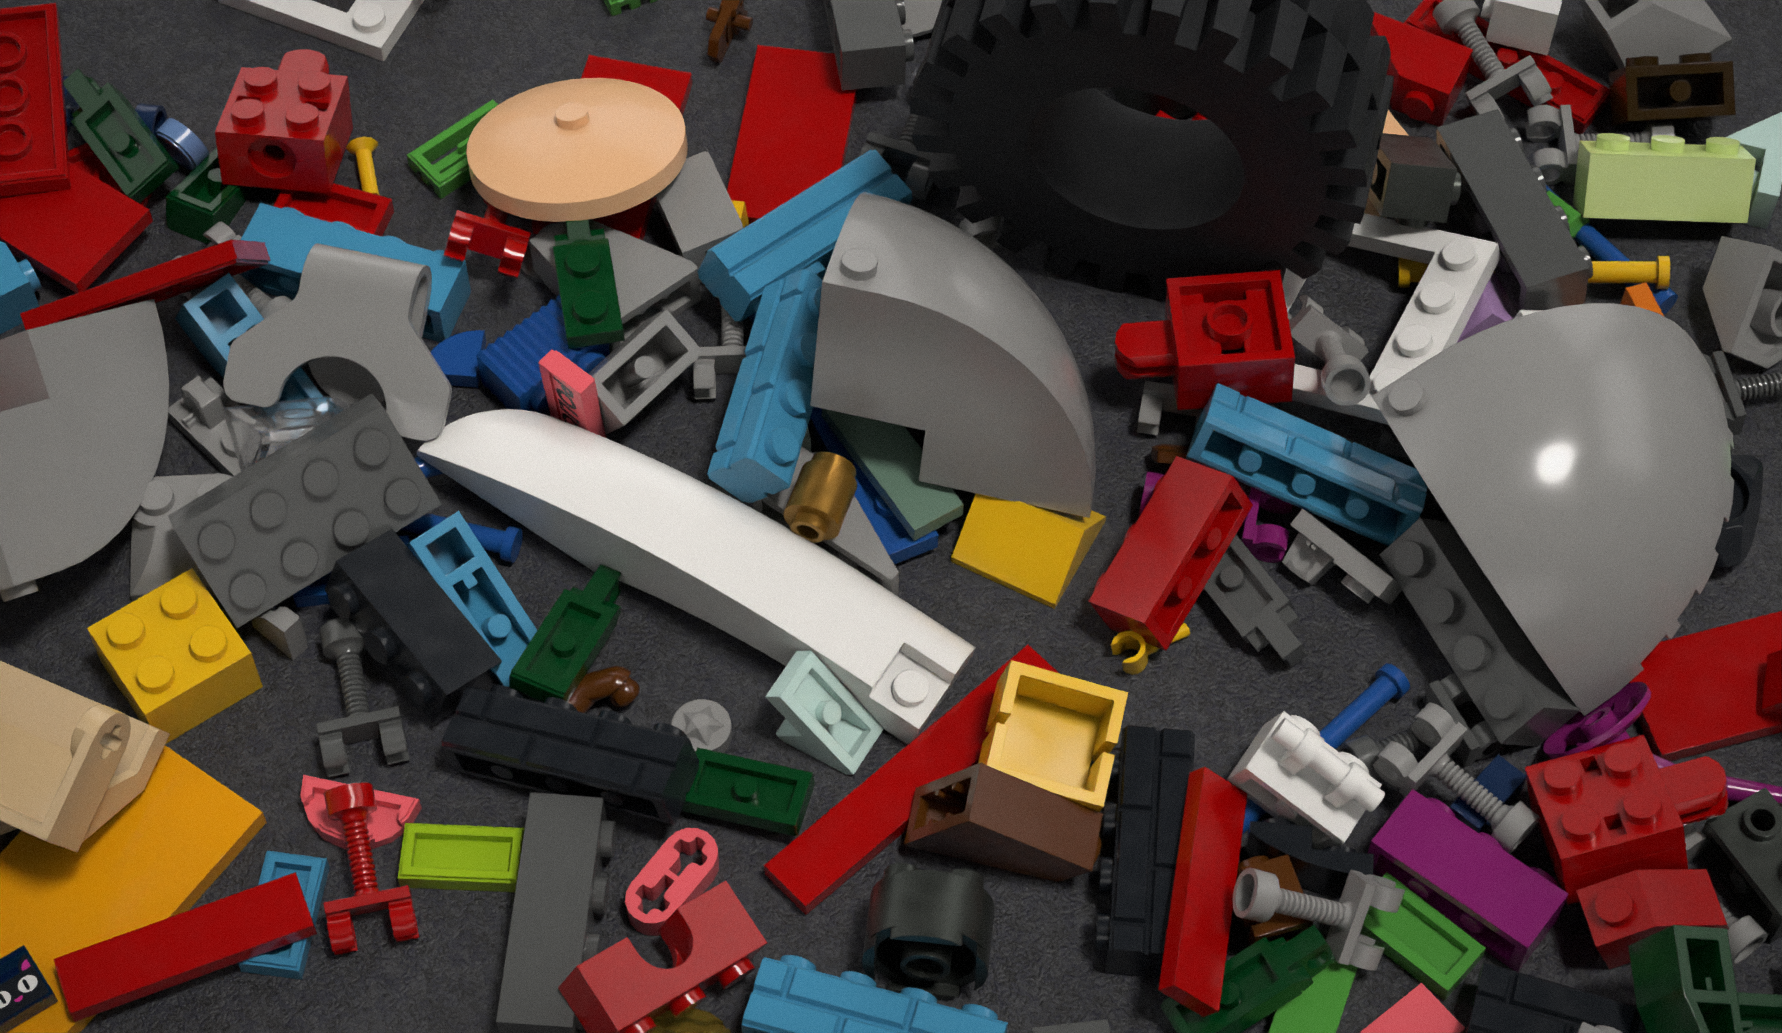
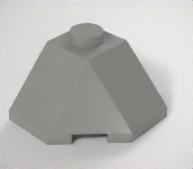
(1747, 300)

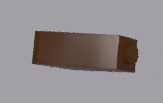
(1004, 824)

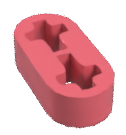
(662, 873)

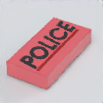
(571, 393)

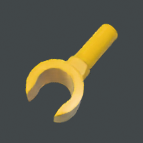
(1133, 640)

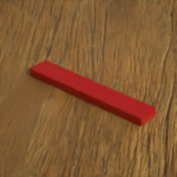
(882, 804)

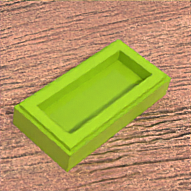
(460, 857)

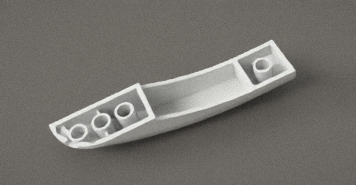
(706, 557)

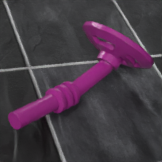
(1609, 724)

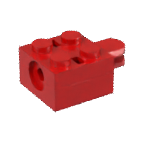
(285, 125)
(1214, 333)
(1619, 811)

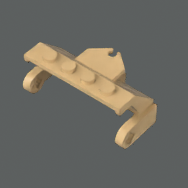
(67, 759)

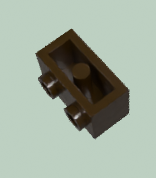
(1672, 92)

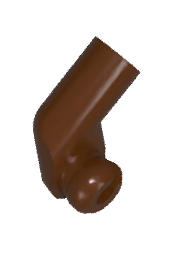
(608, 682)

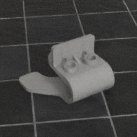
(359, 332)

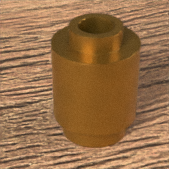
(821, 497)

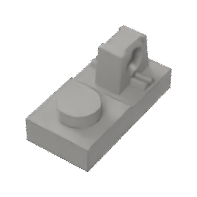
(203, 421)
(1320, 548)

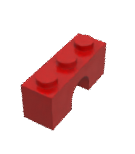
(708, 944)

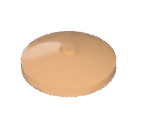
(577, 149)

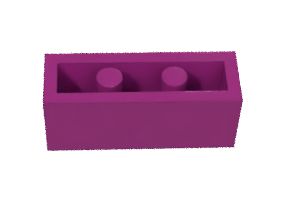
(1468, 878)

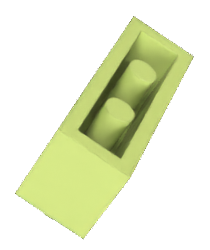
(1664, 179)

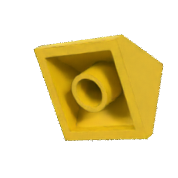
(1025, 546)

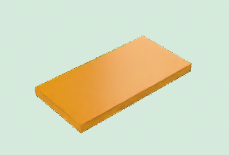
(125, 876)

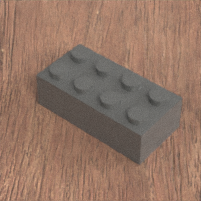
(303, 510)

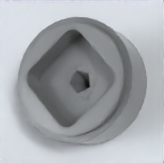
(705, 724)

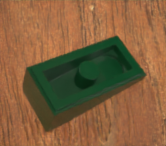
(203, 200)

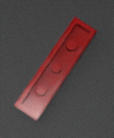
(1567, 84)
(1203, 892)
(184, 947)

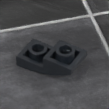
(1316, 869)

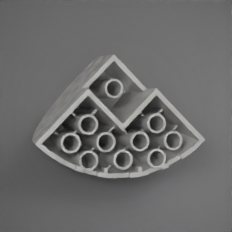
(956, 344)
(77, 437)
(1579, 474)

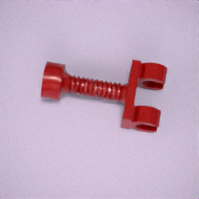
(488, 237)
(351, 807)

